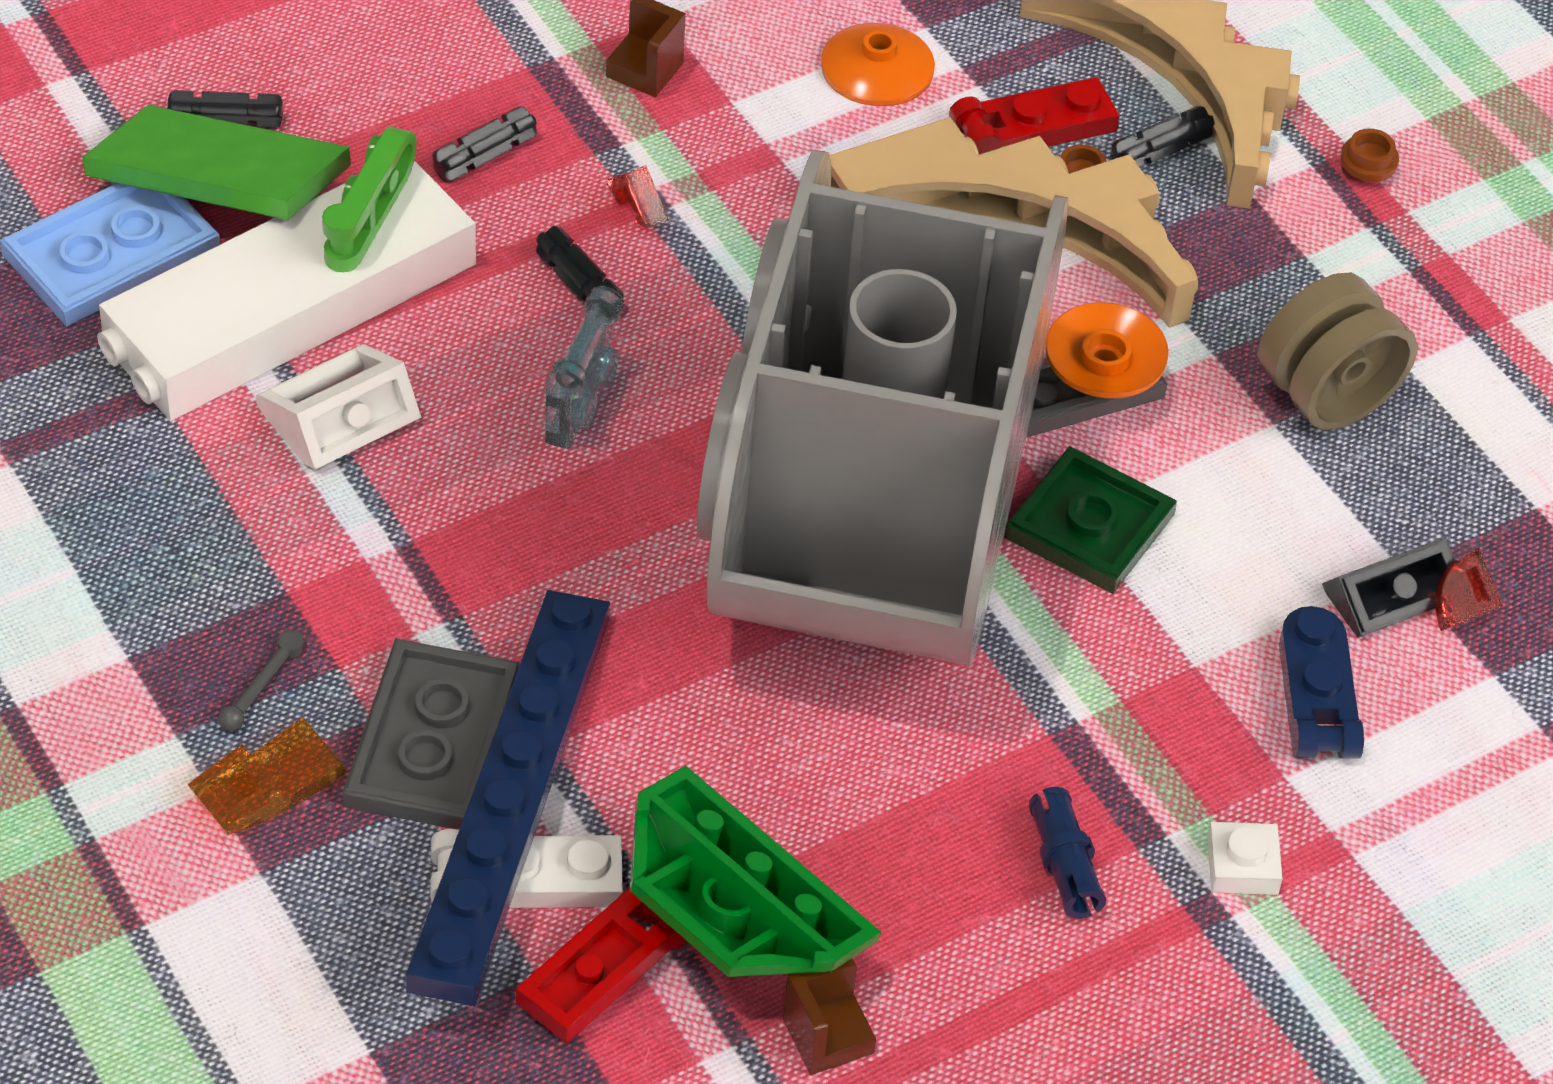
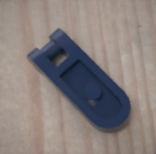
(1319, 685)

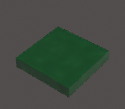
(1090, 519)

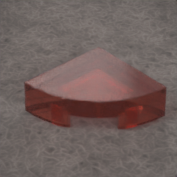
(640, 192)
(1465, 591)

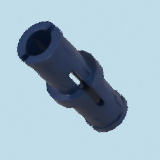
(1067, 852)

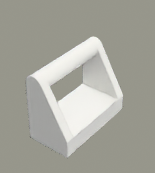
(341, 405)

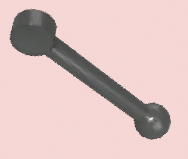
(289, 646)

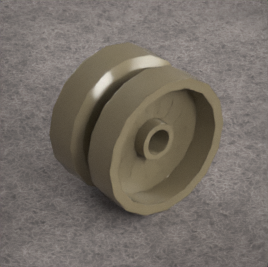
(1337, 351)

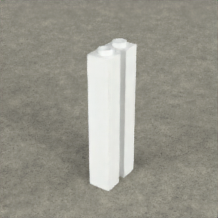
(275, 297)

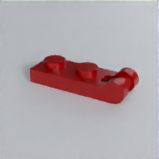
(1053, 113)
(596, 966)

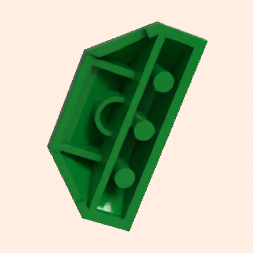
(735, 886)

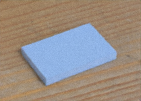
(106, 247)

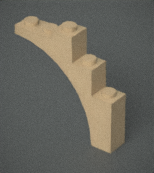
(1197, 53)
(1107, 208)

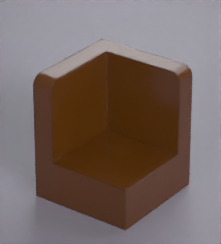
(651, 49)
(827, 1018)

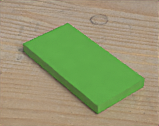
(217, 161)

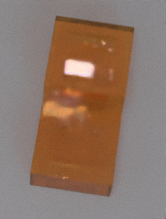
(258, 786)

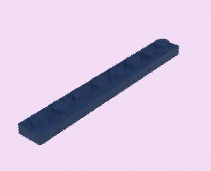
(508, 801)

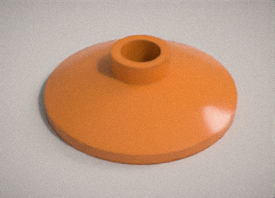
(877, 64)
(1106, 350)

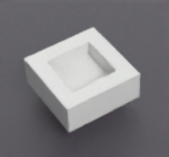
(1244, 858)

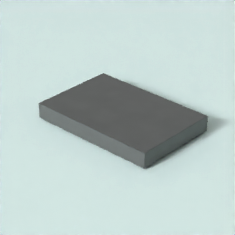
(428, 733)

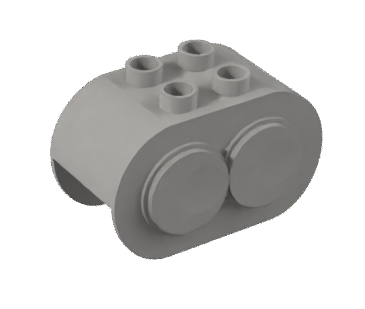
(877, 419)

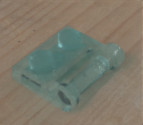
(587, 365)

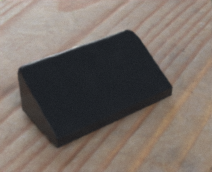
(1390, 588)

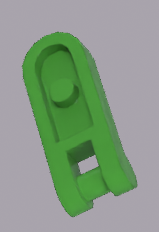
(367, 199)

